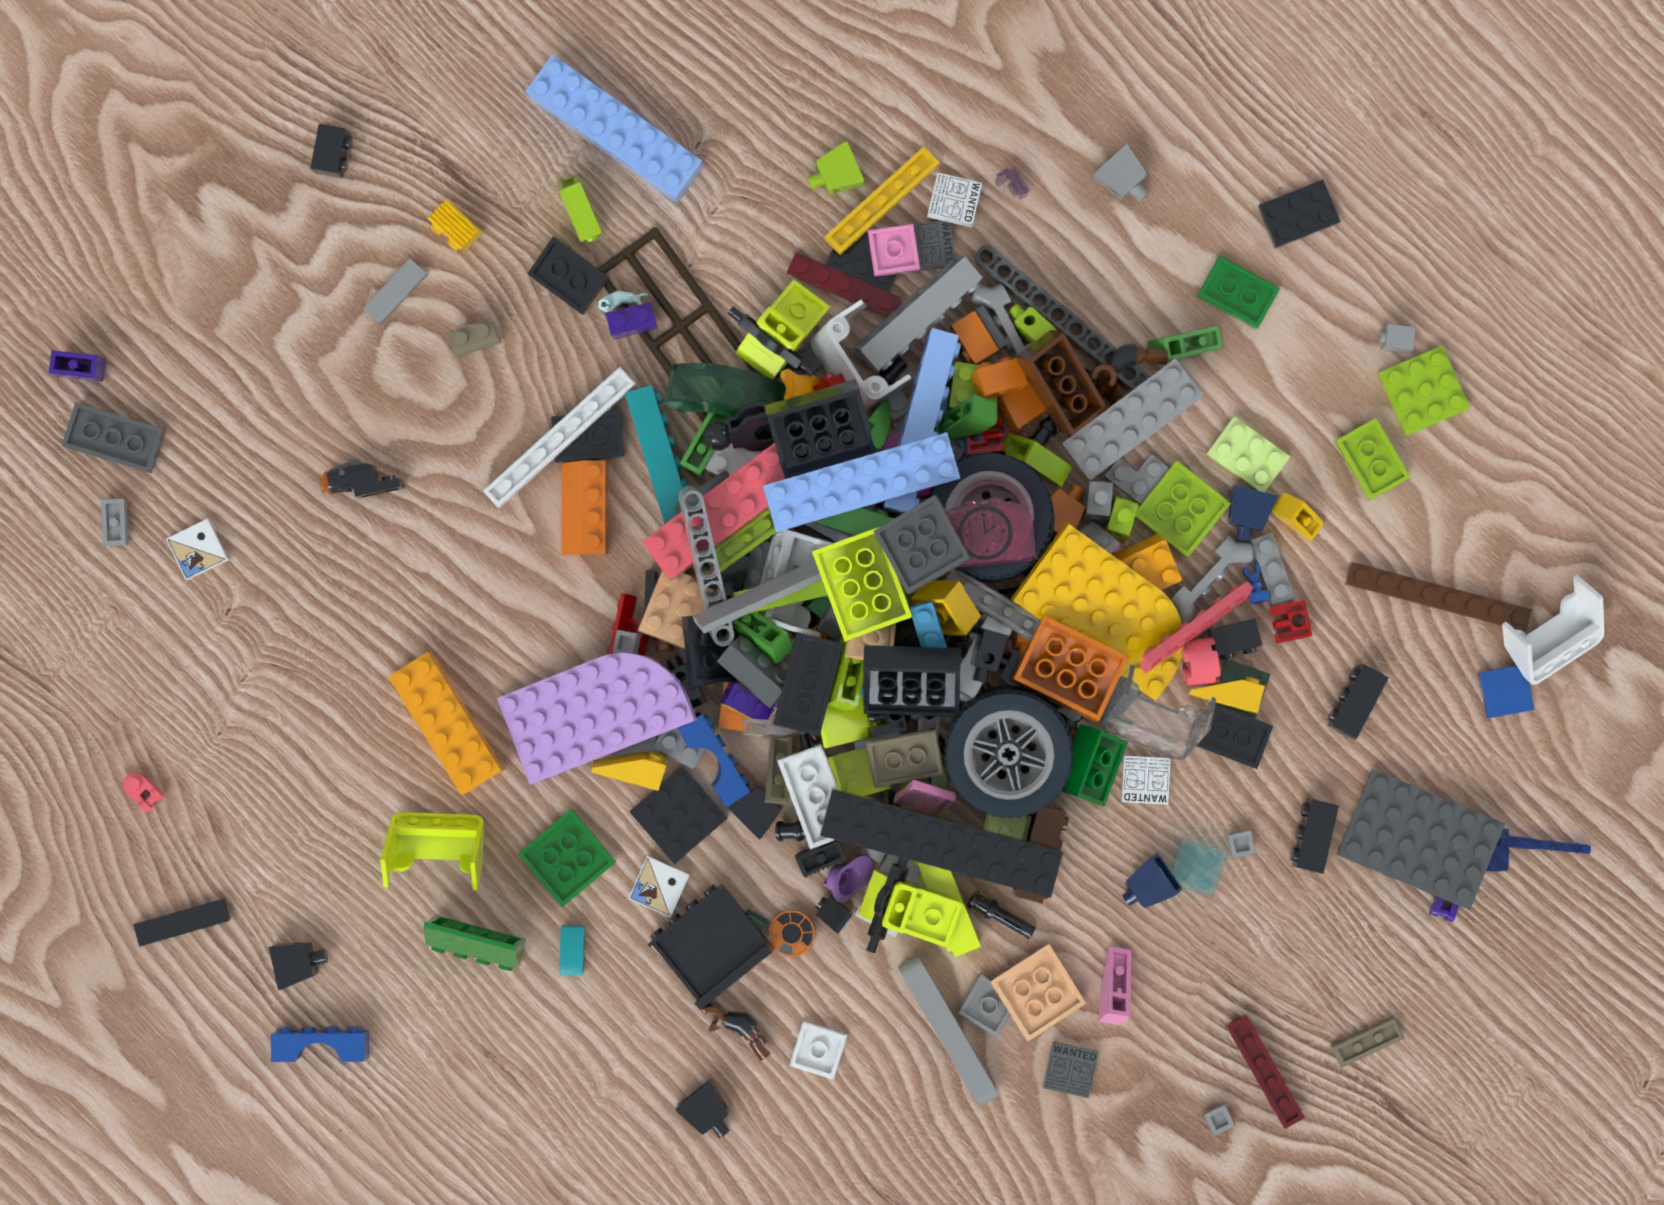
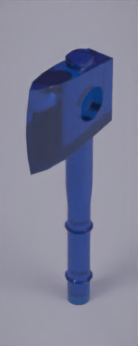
(1500, 857)

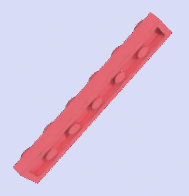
(1201, 622)

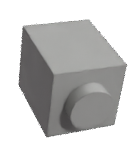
(1397, 338)

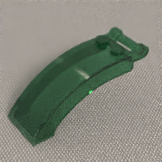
(719, 388)

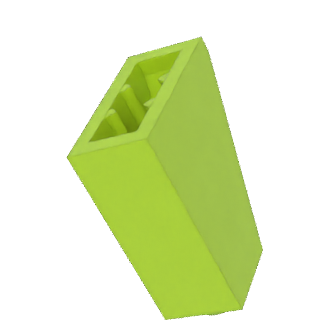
(579, 208)
(1040, 459)

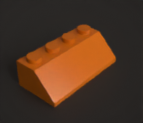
(584, 508)

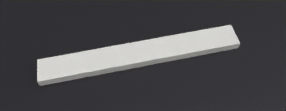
(559, 437)

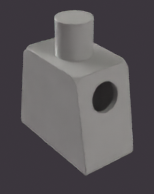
(1122, 175)
(1097, 501)

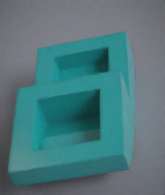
(572, 950)

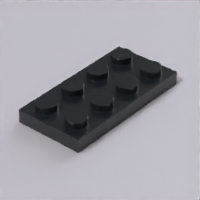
(808, 684)

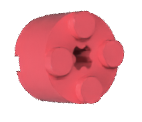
(1200, 662)

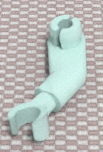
(617, 298)

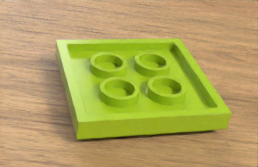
(1423, 390)
(1182, 509)

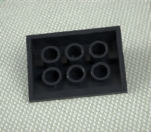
(820, 429)
(911, 680)

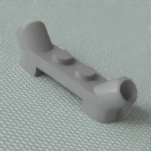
(996, 300)
(1227, 553)

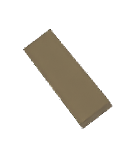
(776, 788)
(1367, 1041)

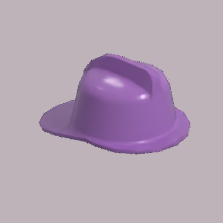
(849, 878)

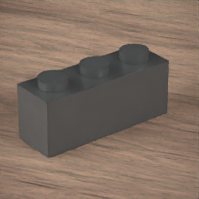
(754, 670)

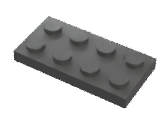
(113, 437)

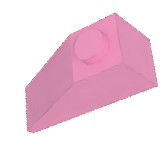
(1116, 987)

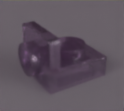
(1016, 184)

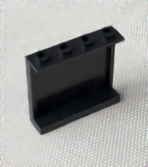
(711, 944)

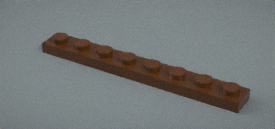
(1437, 596)

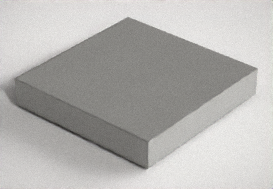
(984, 1007)

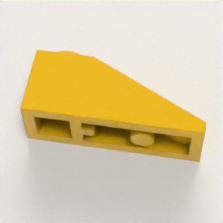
(1238, 694)
(636, 768)

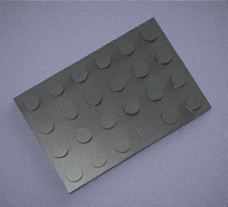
(1420, 839)

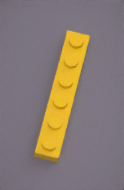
(882, 200)

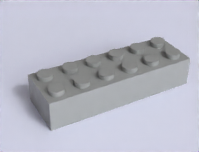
(917, 313)
(1133, 418)

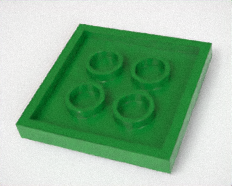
(567, 857)

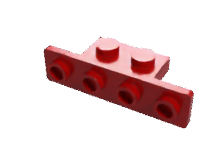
(625, 622)

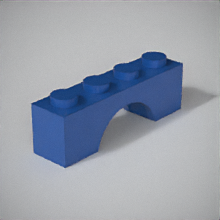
(728, 782)
(349, 1044)

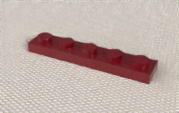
(842, 285)
(1265, 1071)

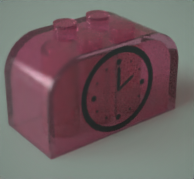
(995, 532)

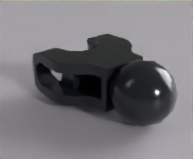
(742, 430)

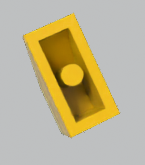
(1297, 516)

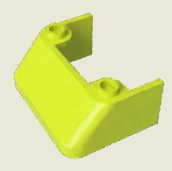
(433, 837)

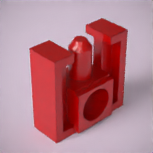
(983, 445)
(1295, 632)

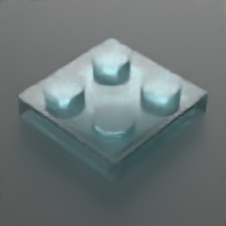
(1198, 867)

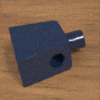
(1249, 510)
(1151, 883)

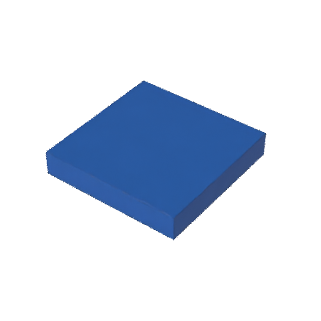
(1505, 692)

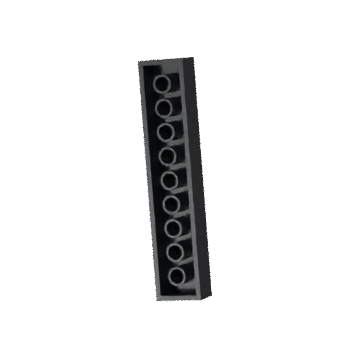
(941, 842)

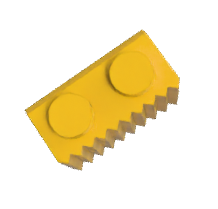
(454, 226)

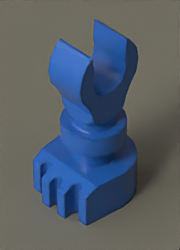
(1258, 595)

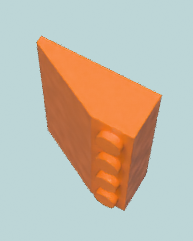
(1069, 669)

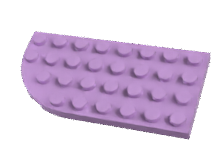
(593, 712)

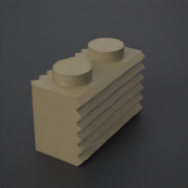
(473, 337)

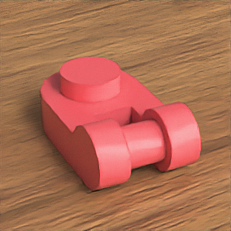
(135, 786)

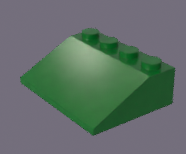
(474, 942)

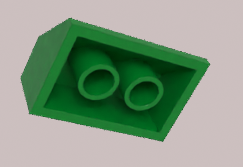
(1094, 764)

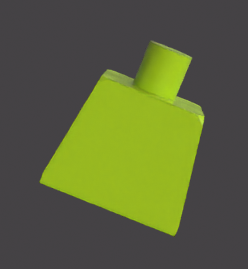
(837, 171)
(1024, 318)
(1121, 518)

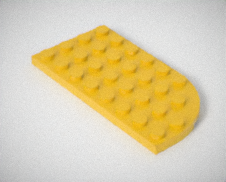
(1103, 600)

